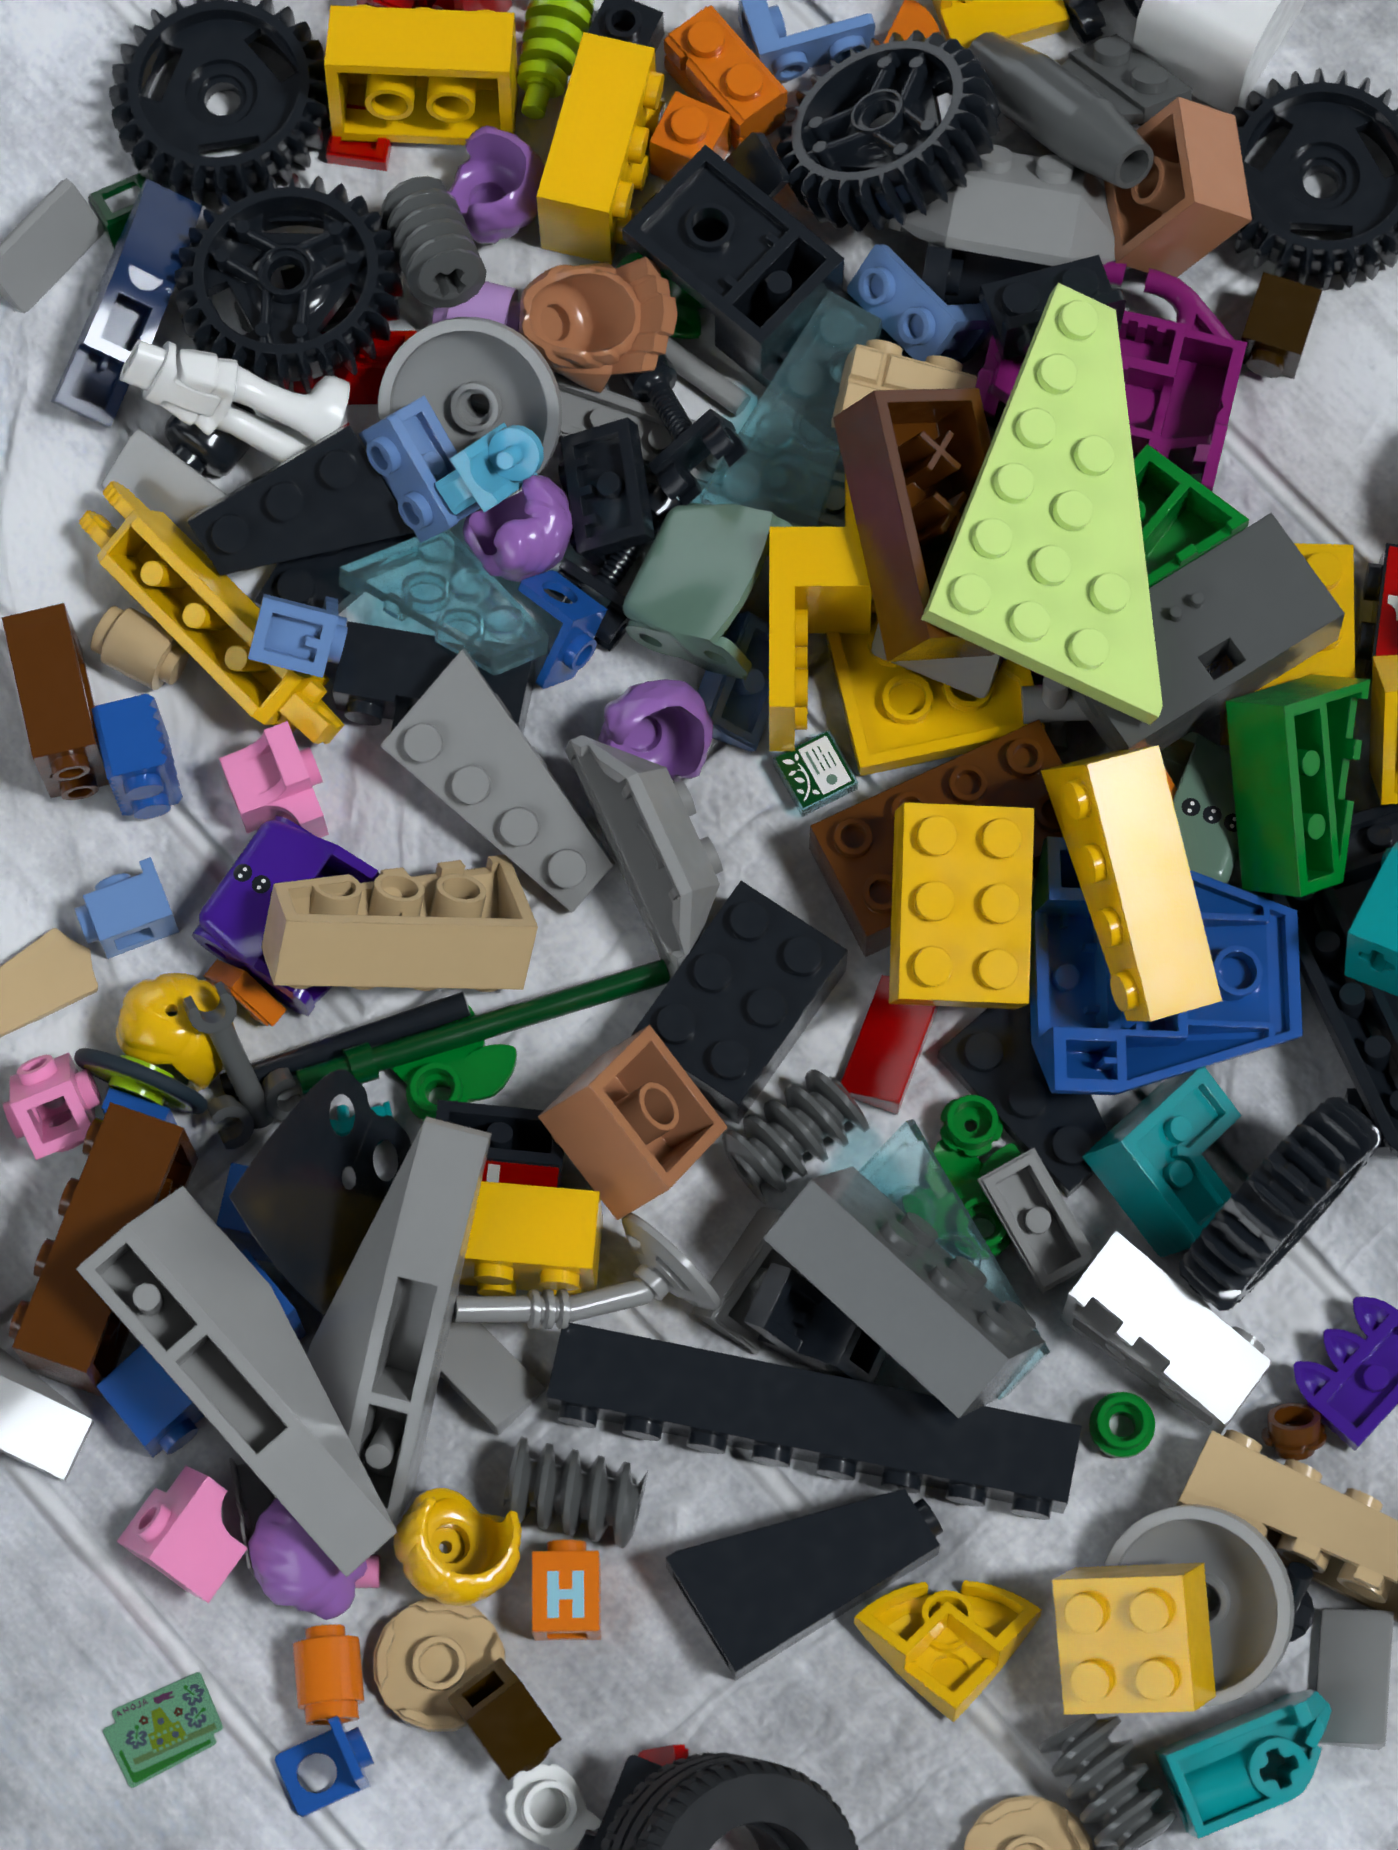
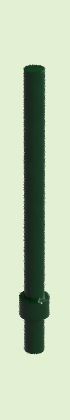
(367, 1061)

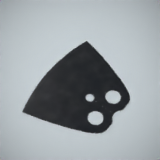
(296, 1191)

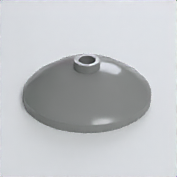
(471, 357)
(1252, 1587)

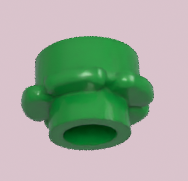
(973, 1109)

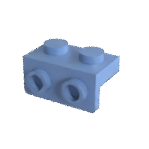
(412, 456)

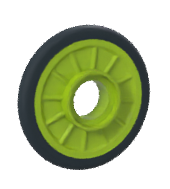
(141, 1080)

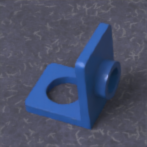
(580, 623)
(349, 1755)

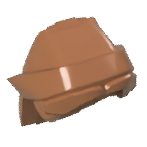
(599, 319)

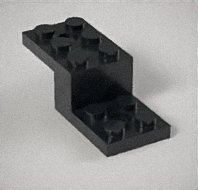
(756, 278)

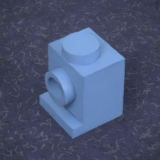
(127, 911)

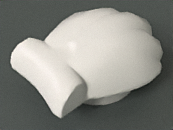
(549, 1808)

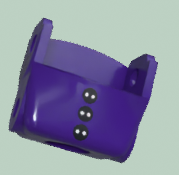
(238, 909)

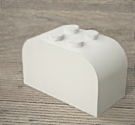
(1215, 43)

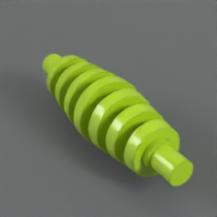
(550, 50)

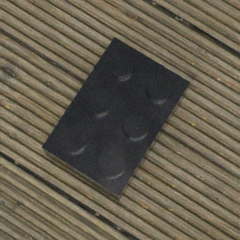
(744, 998)

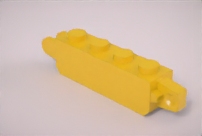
(204, 614)

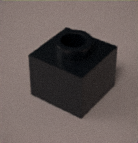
(640, 22)

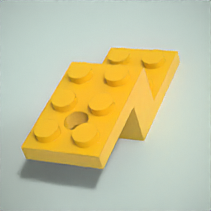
(813, 588)

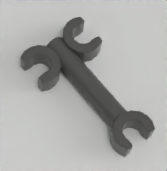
(255, 1103)

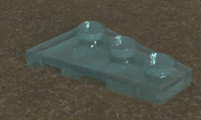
(452, 595)

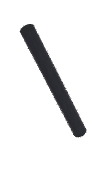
(376, 1033)

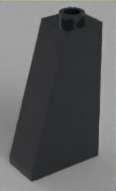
(795, 1576)

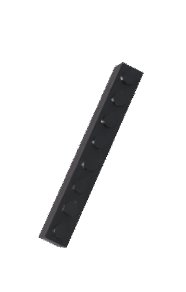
(812, 1419)

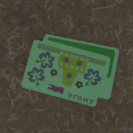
(163, 1729)

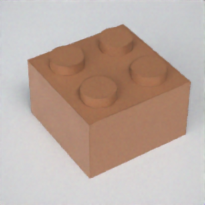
(1189, 197)
(633, 1122)

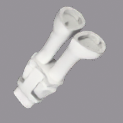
(202, 388)

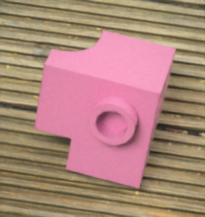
(275, 780)
(185, 1534)

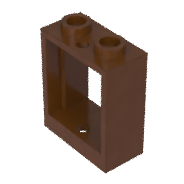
(56, 701)

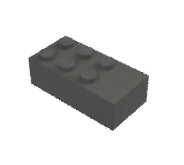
(906, 1289)

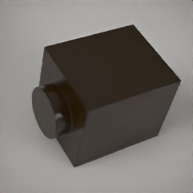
(1279, 326)
(505, 1719)

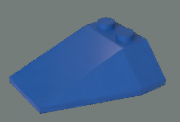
(1085, 1036)

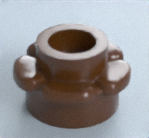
(1294, 1431)

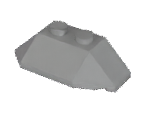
(1021, 211)
(652, 843)

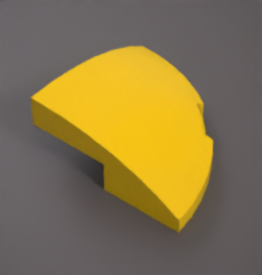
(948, 1640)

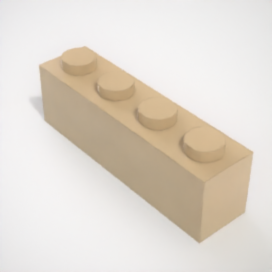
(403, 930)
(1333, 1533)

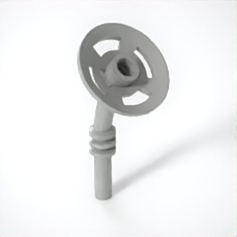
(661, 1271)

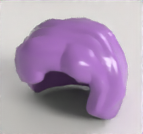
(497, 184)
(522, 532)
(661, 724)
(296, 1569)

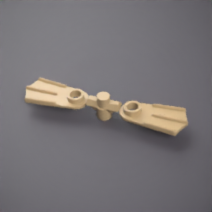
(44, 980)

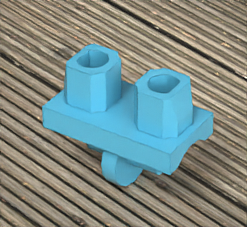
(491, 468)

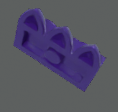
(1367, 1375)

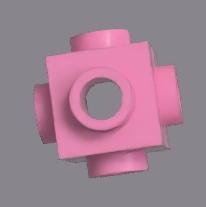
(51, 1104)

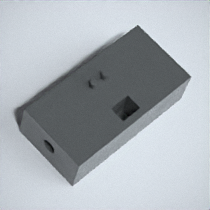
(1225, 633)

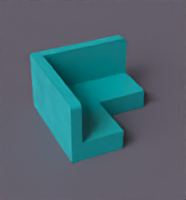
(1157, 1162)

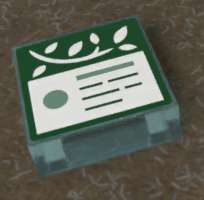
(815, 773)

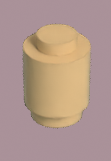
(138, 647)

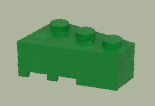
(1178, 515)
(1291, 781)

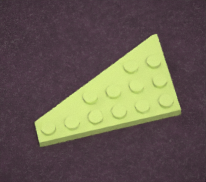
(1053, 527)

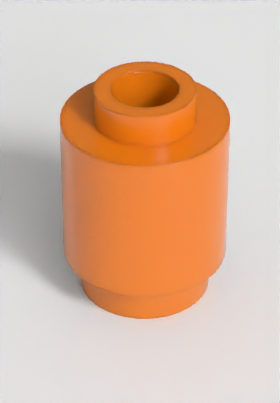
(328, 1675)

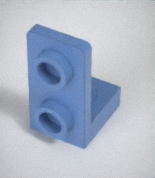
(796, 53)
(914, 311)
(298, 635)

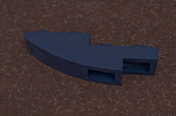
(128, 302)

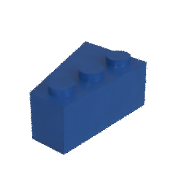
(153, 1402)

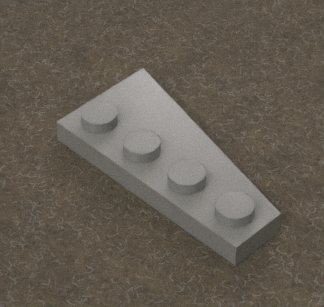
(486, 770)

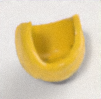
(156, 1038)
(452, 1520)

